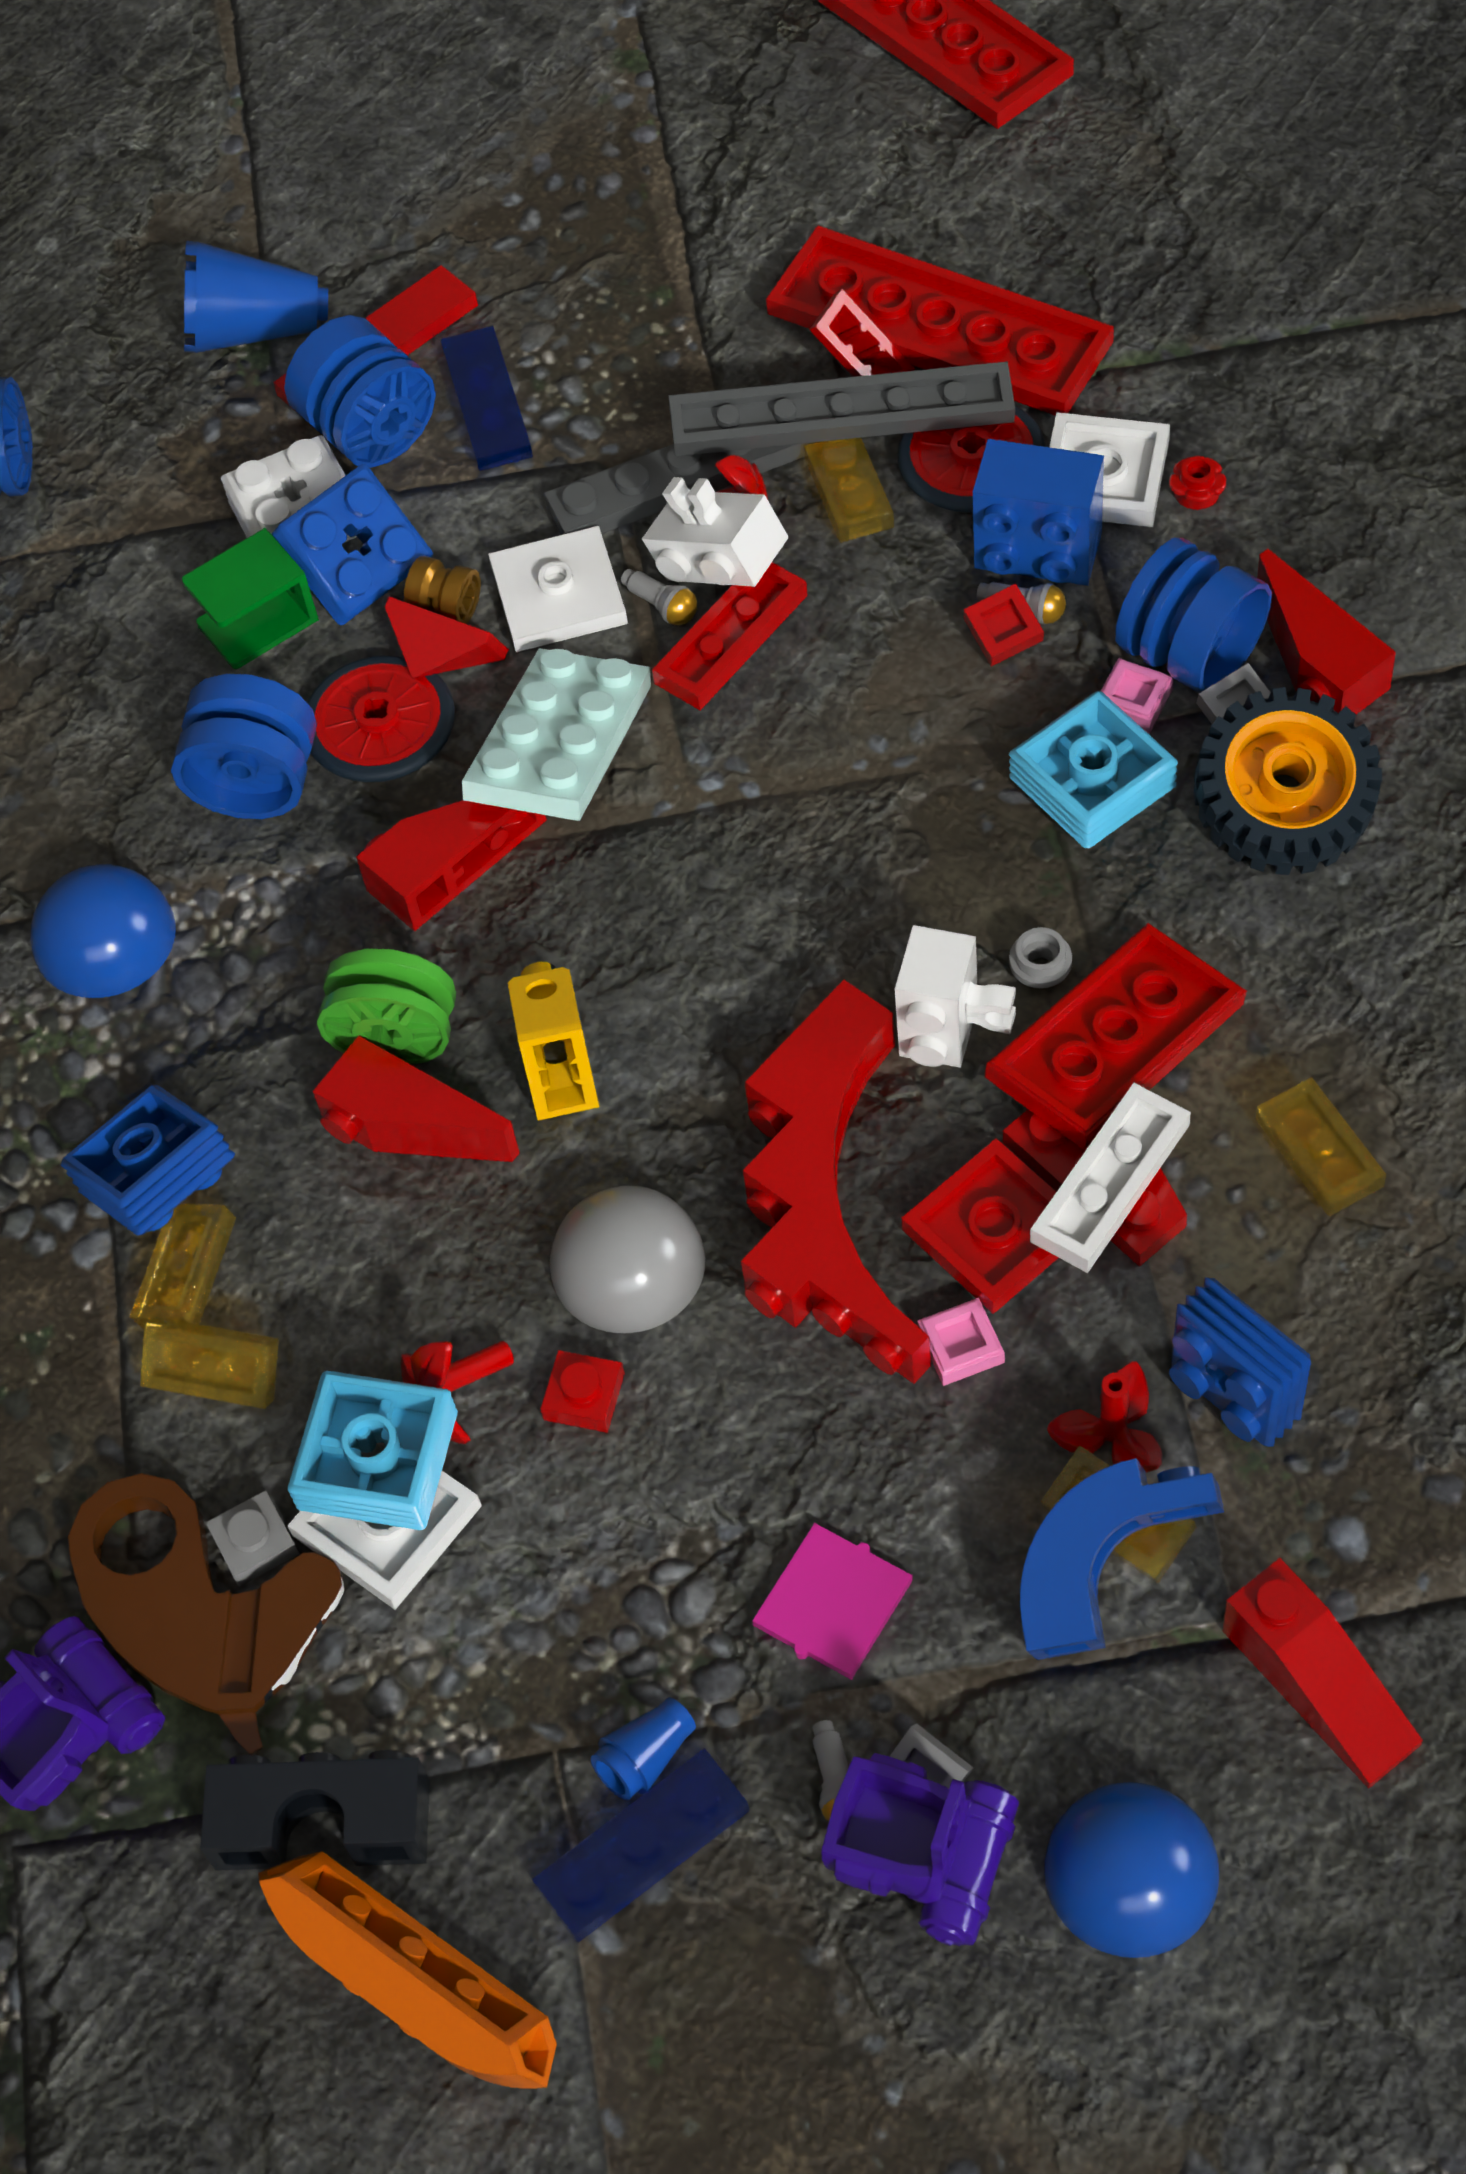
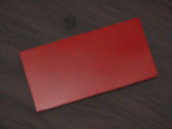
(1114, 1030)

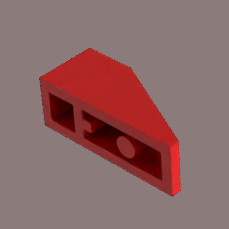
(1322, 642)
(438, 855)
(405, 1111)
(1319, 1671)

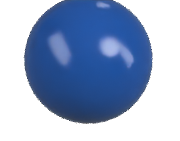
(101, 931)
(1131, 1870)

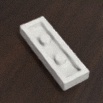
(1110, 1177)

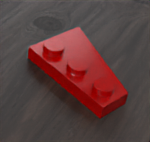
(1148, 1226)

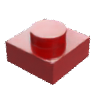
(1003, 624)
(582, 1391)

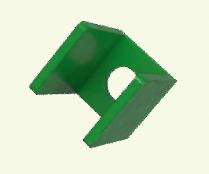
(251, 598)

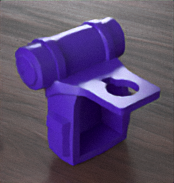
(65, 1710)
(920, 1840)

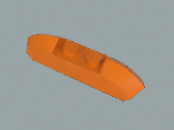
(410, 1973)

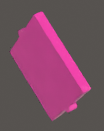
(832, 1601)

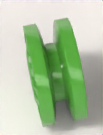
(388, 1000)

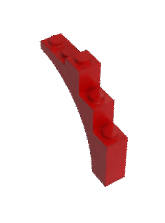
(807, 1258)

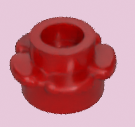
(1197, 482)

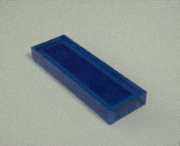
(486, 398)

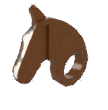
(181, 1634)

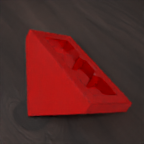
(856, 339)
(439, 643)

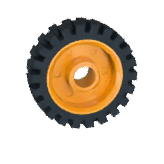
(1279, 822)

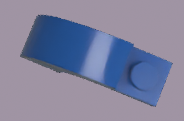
(1078, 1536)

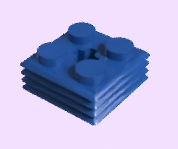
(358, 508)
(148, 1160)
(1238, 1364)

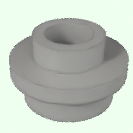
(1036, 944)

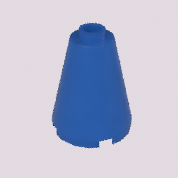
(246, 300)

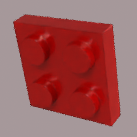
(982, 1225)

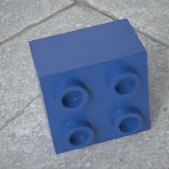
(1038, 511)

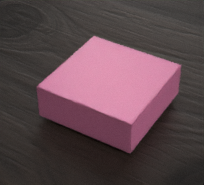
(1138, 691)
(962, 1341)

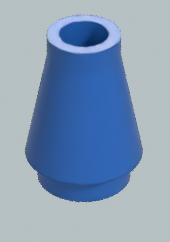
(640, 1750)

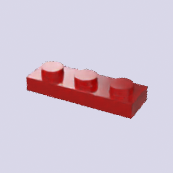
(728, 636)

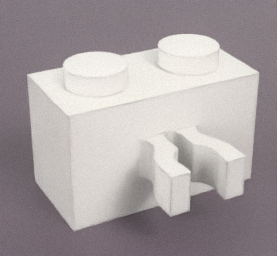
(714, 535)
(941, 998)

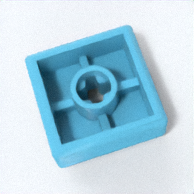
(1093, 769)
(349, 1419)

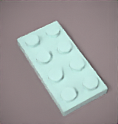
(557, 734)

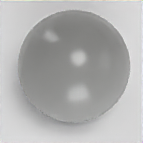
(626, 1259)

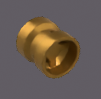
(443, 590)

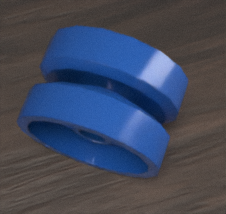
(244, 746)

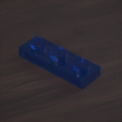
(641, 1845)

